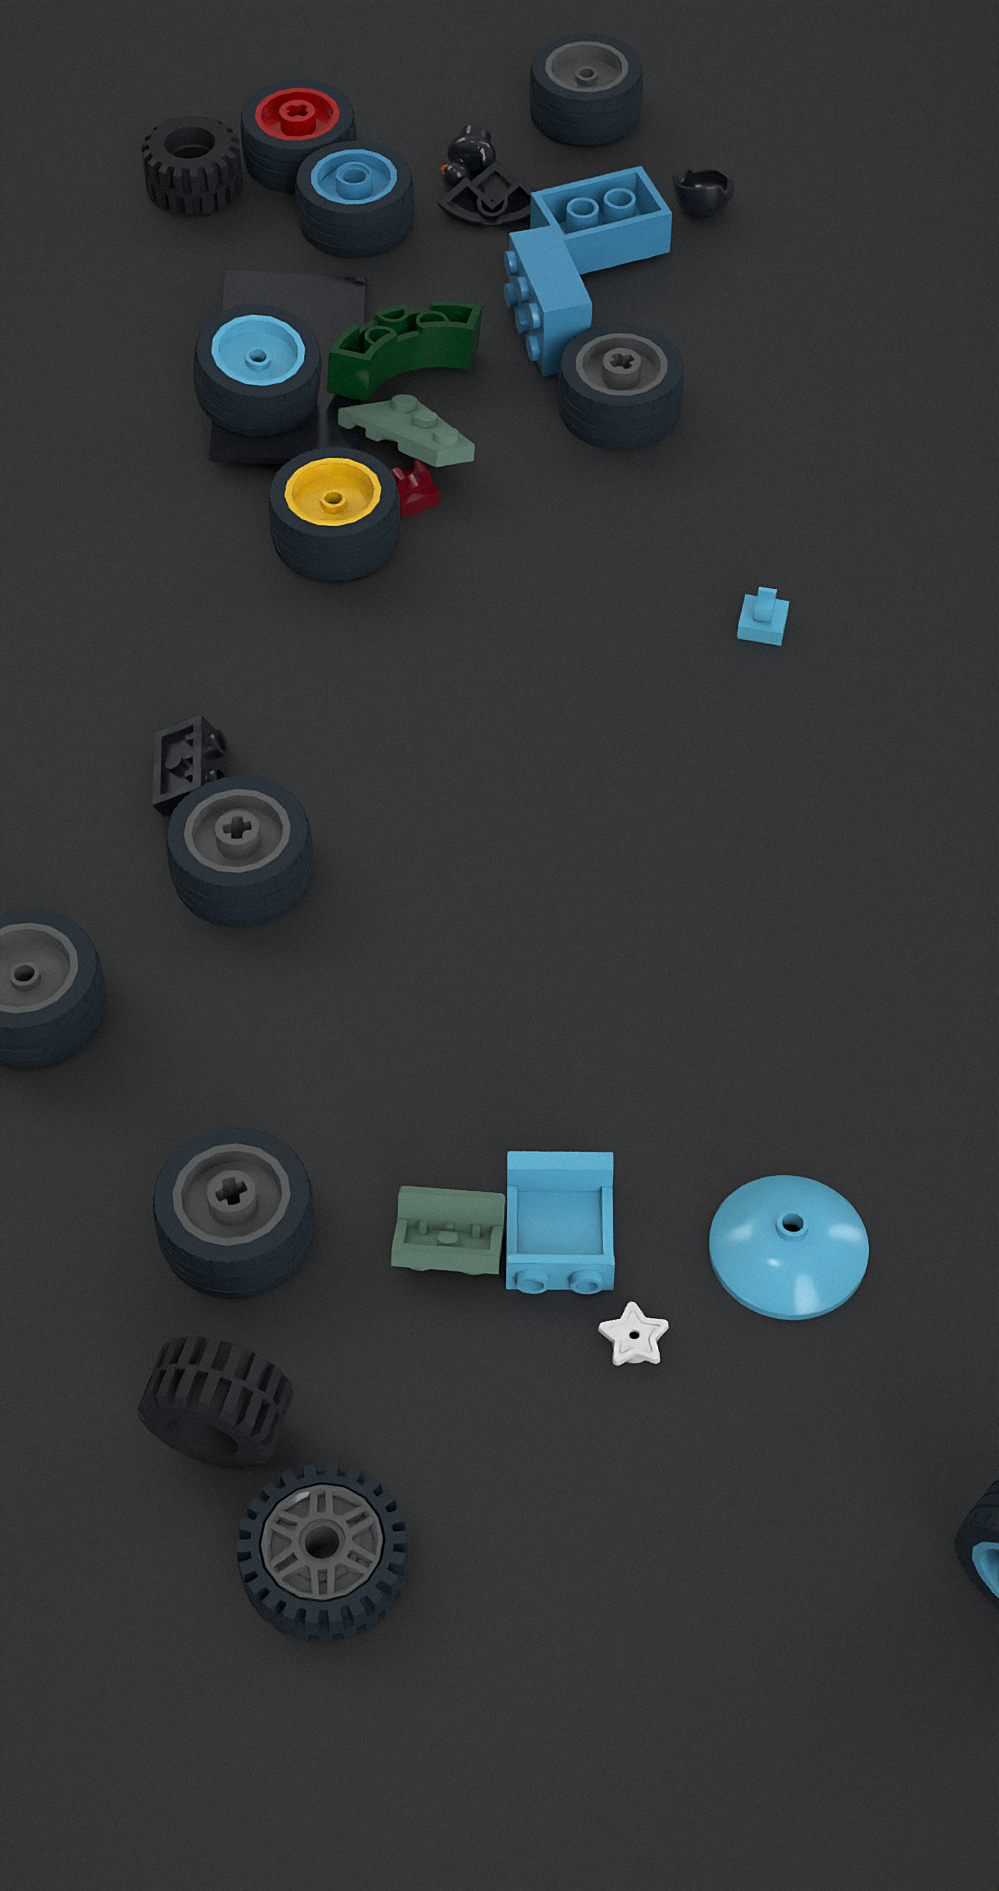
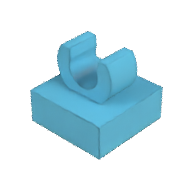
(763, 617)

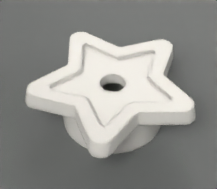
(634, 1350)

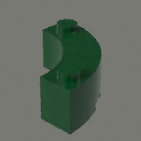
(403, 342)

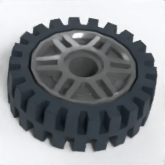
(329, 1592)

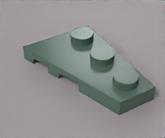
(413, 426)

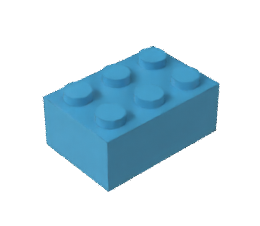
(606, 218)
(545, 294)

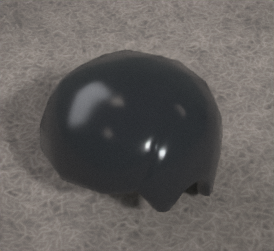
(703, 191)

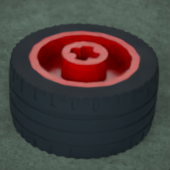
(290, 123)

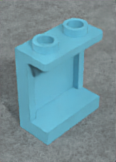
(559, 1221)

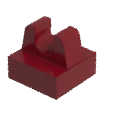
(415, 489)

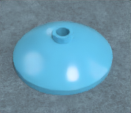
(784, 1270)

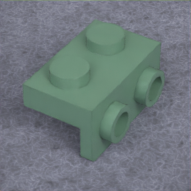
(449, 1230)

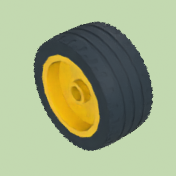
(334, 513)

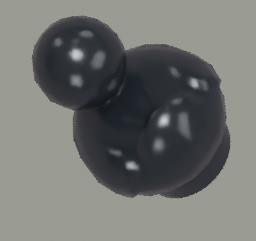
(468, 153)

